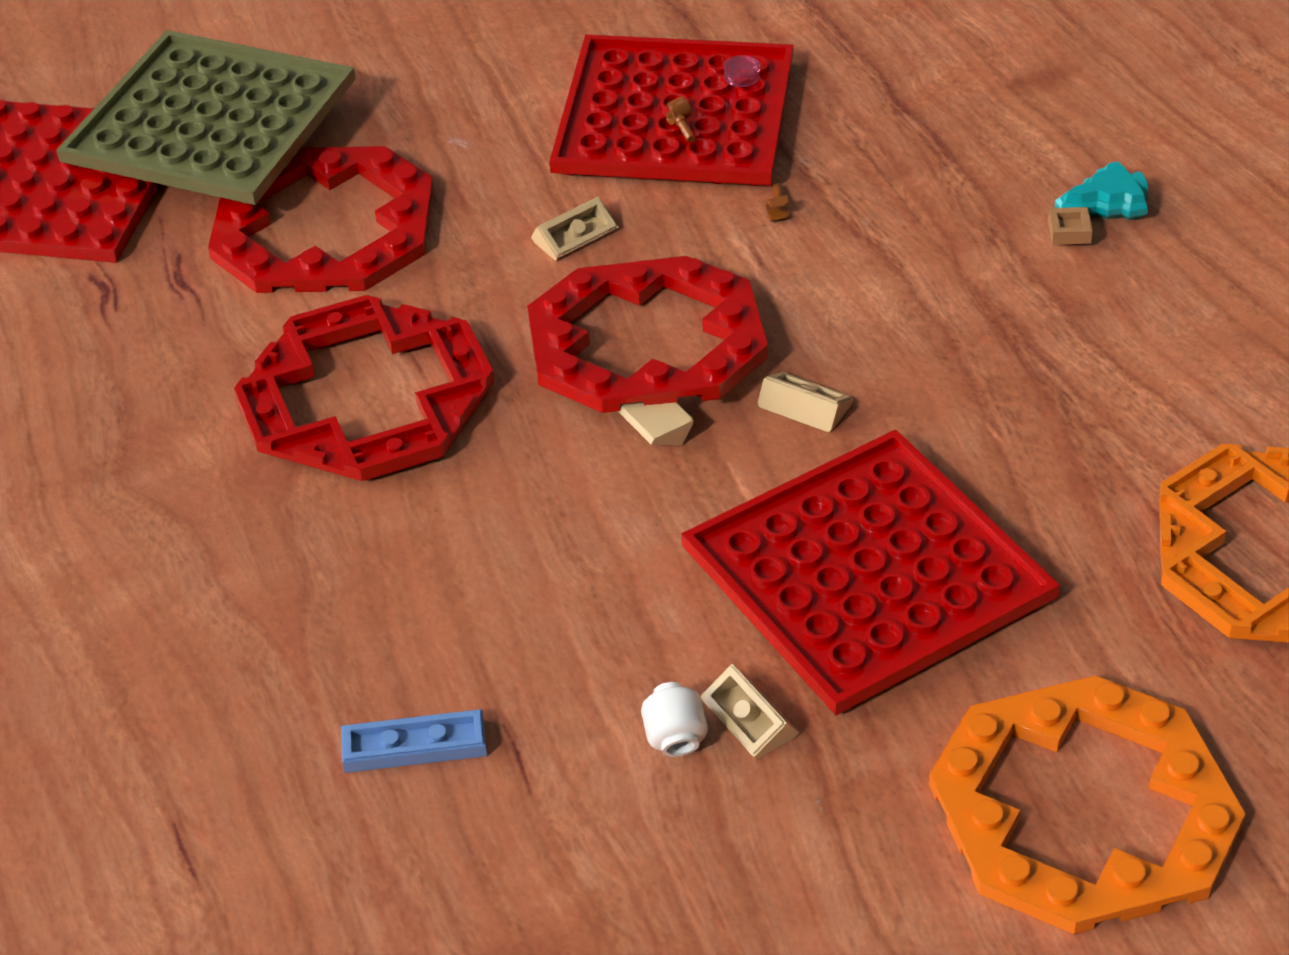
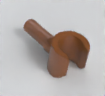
(677, 115)
(777, 207)

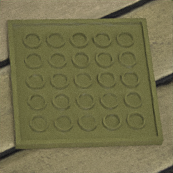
(208, 116)

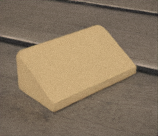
(574, 229)
(803, 401)
(659, 423)
(748, 713)

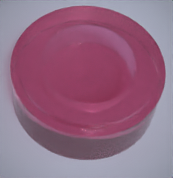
(741, 71)

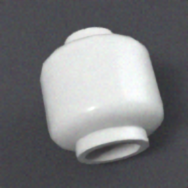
(674, 719)

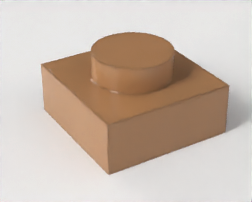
(1069, 226)

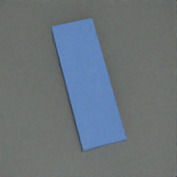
(413, 741)

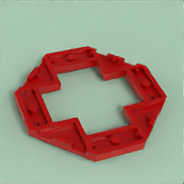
(314, 270)
(732, 319)
(323, 442)

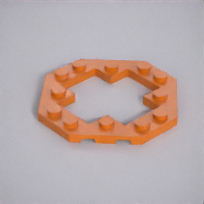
(1191, 535)
(1127, 883)

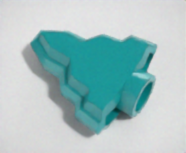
(1110, 194)

